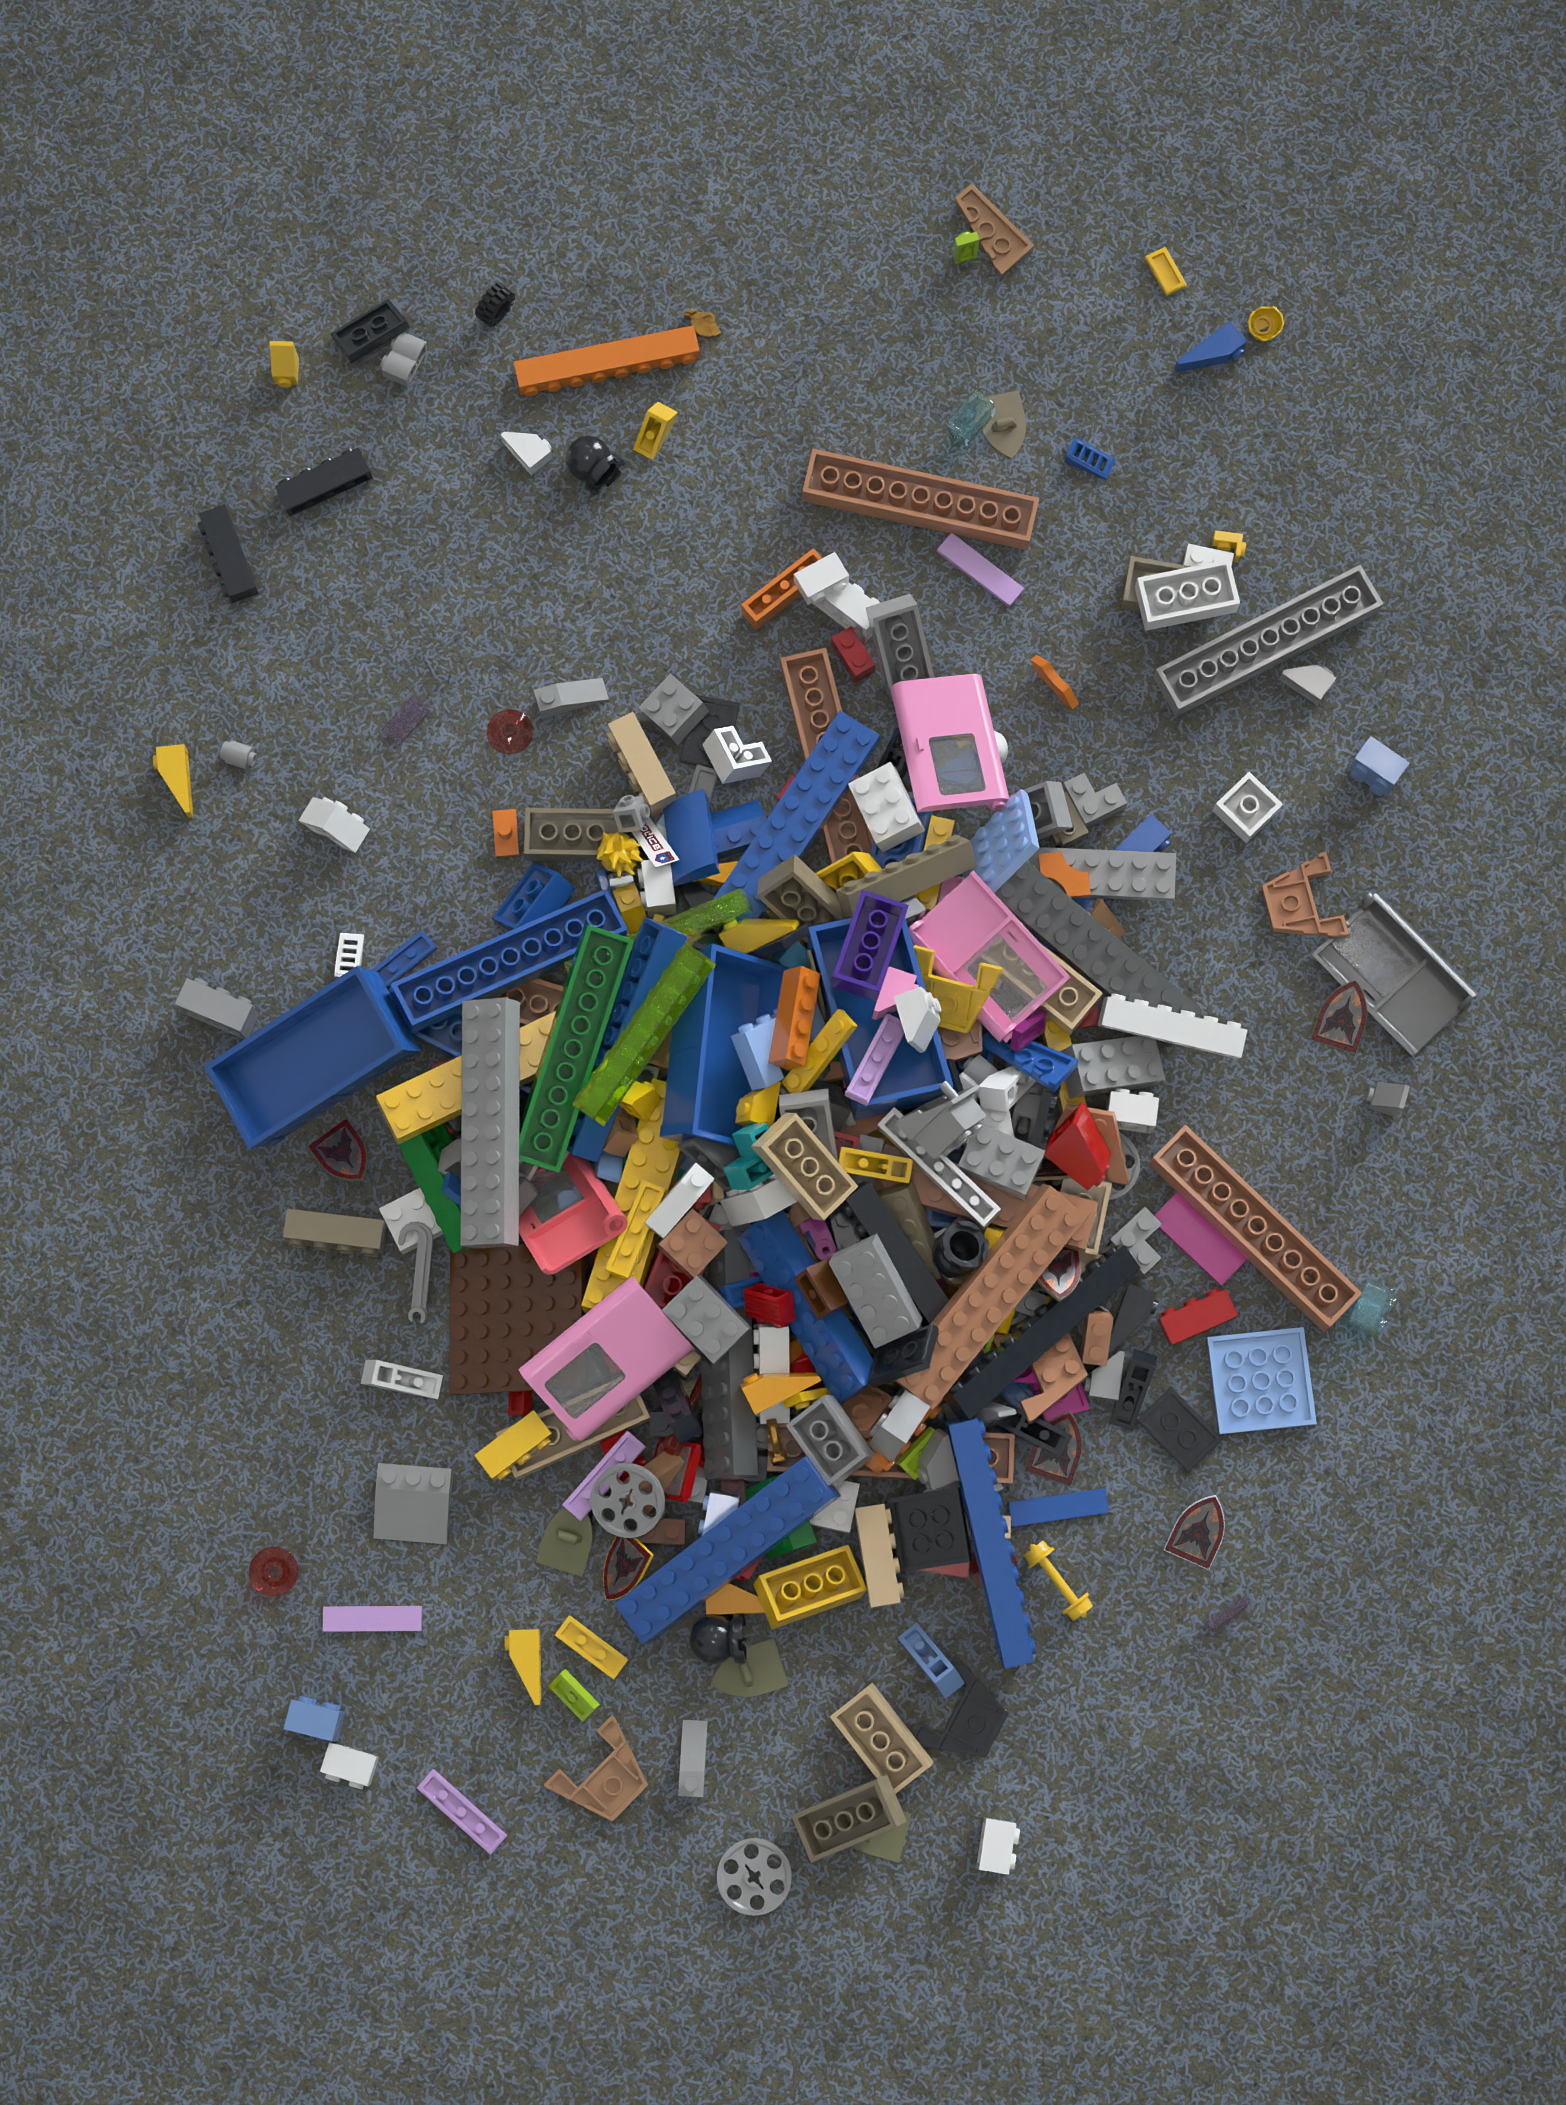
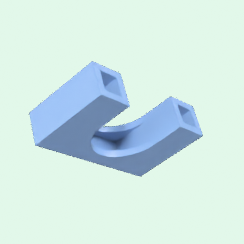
(754, 1047)

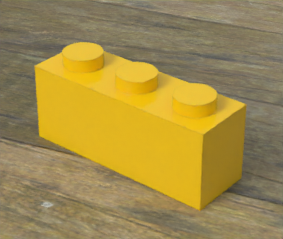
(514, 1446)

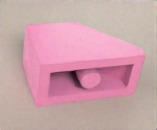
(895, 983)

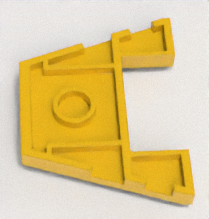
(958, 1001)

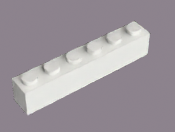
(1172, 1027)
(942, 1173)

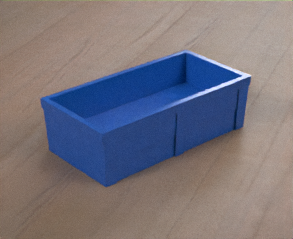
(311, 1057)
(704, 1066)
(911, 1076)

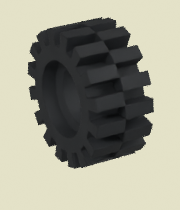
(494, 304)

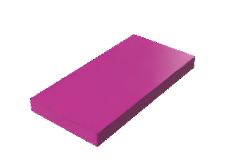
(1199, 1239)

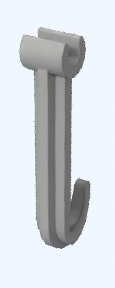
(422, 1267)

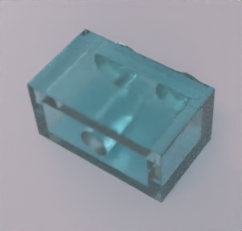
(971, 418)
(1371, 1307)

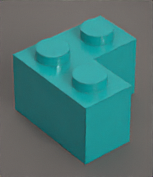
(749, 1168)

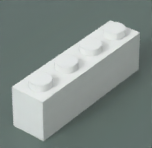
(772, 1358)

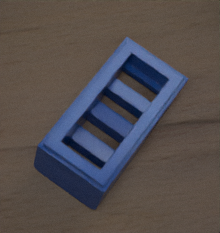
(1086, 466)

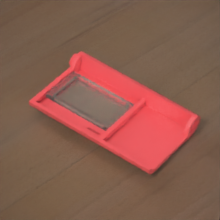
(569, 1214)

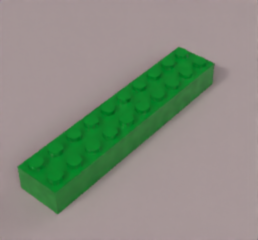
(572, 1046)

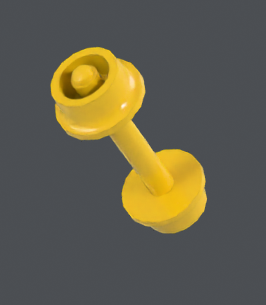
(1038, 1555)

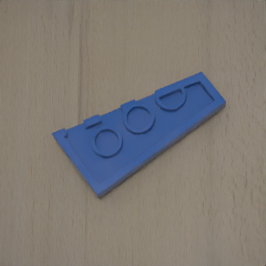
(1035, 1060)

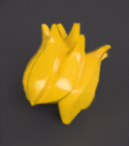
(619, 853)

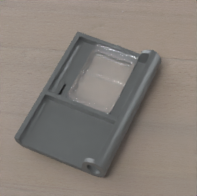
(1402, 973)

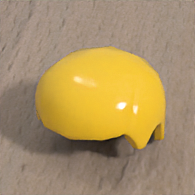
(1262, 318)

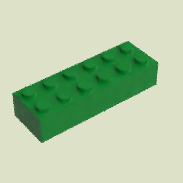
(423, 1158)

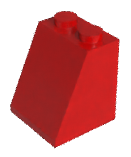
(1079, 1148)

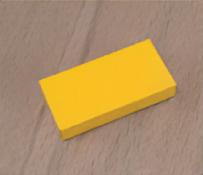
(1165, 271)

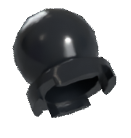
(592, 462)
(959, 1250)
(717, 1639)

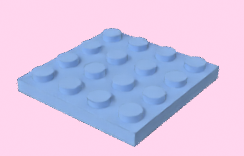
(1005, 842)
(1261, 1380)

